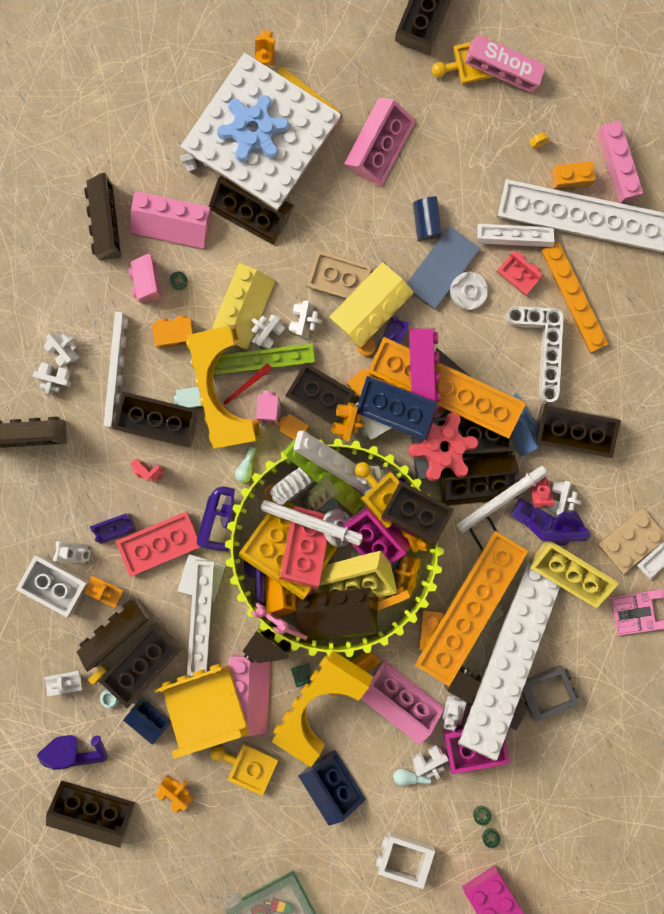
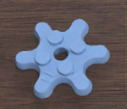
(249, 140)

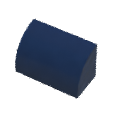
(427, 218)
(147, 721)

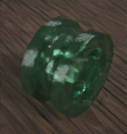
(183, 277)
(481, 821)
(491, 844)

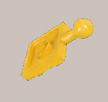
(466, 73)
(380, 493)
(250, 769)

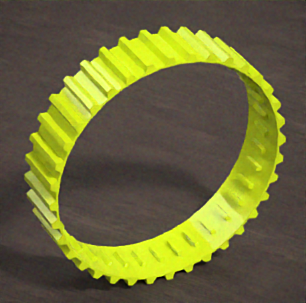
(296, 642)

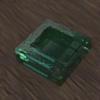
(302, 674)

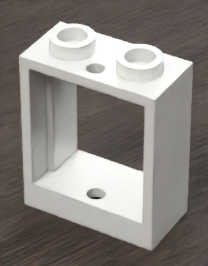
(424, 866)

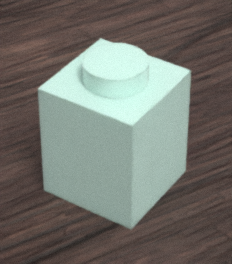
(188, 397)

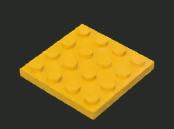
(267, 548)

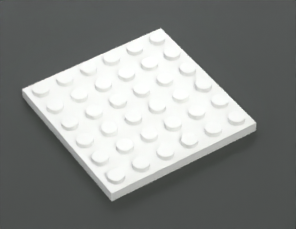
(262, 176)

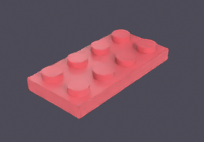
(158, 543)
(304, 553)

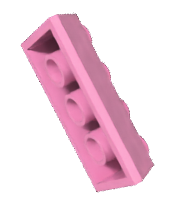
(380, 141)
(170, 220)
(252, 686)
(402, 703)

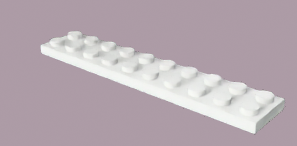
(582, 215)
(509, 664)

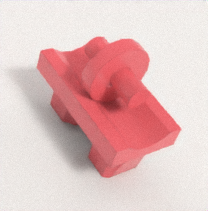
(542, 494)

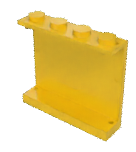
(204, 709)

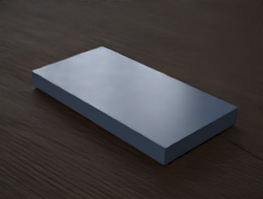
(441, 267)

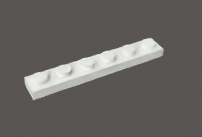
(116, 362)
(328, 459)
(200, 616)

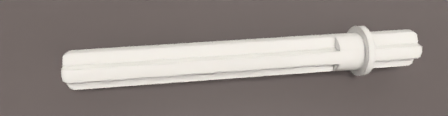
(503, 498)
(312, 522)

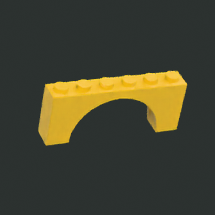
(223, 426)
(334, 676)

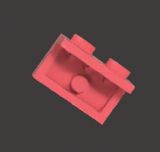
(520, 272)
(142, 471)

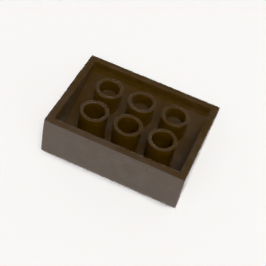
(32, 432)

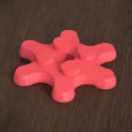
(436, 457)

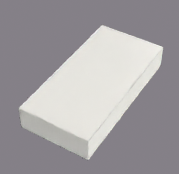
(652, 562)

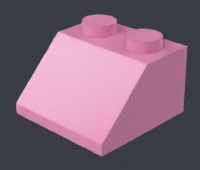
(146, 279)

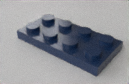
(397, 407)

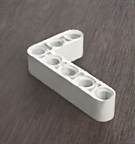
(546, 345)

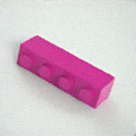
(423, 362)

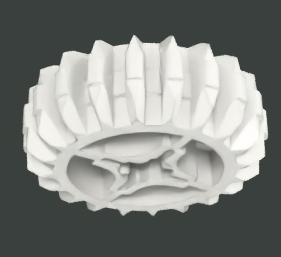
(291, 487)

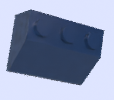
(332, 788)

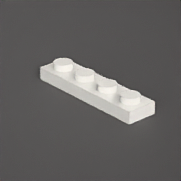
(515, 235)

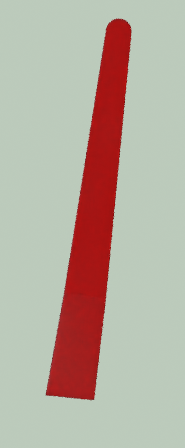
(266, 368)

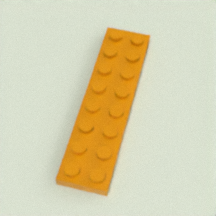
(457, 390)
(471, 608)

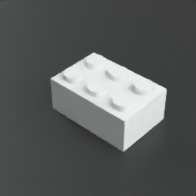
(53, 585)

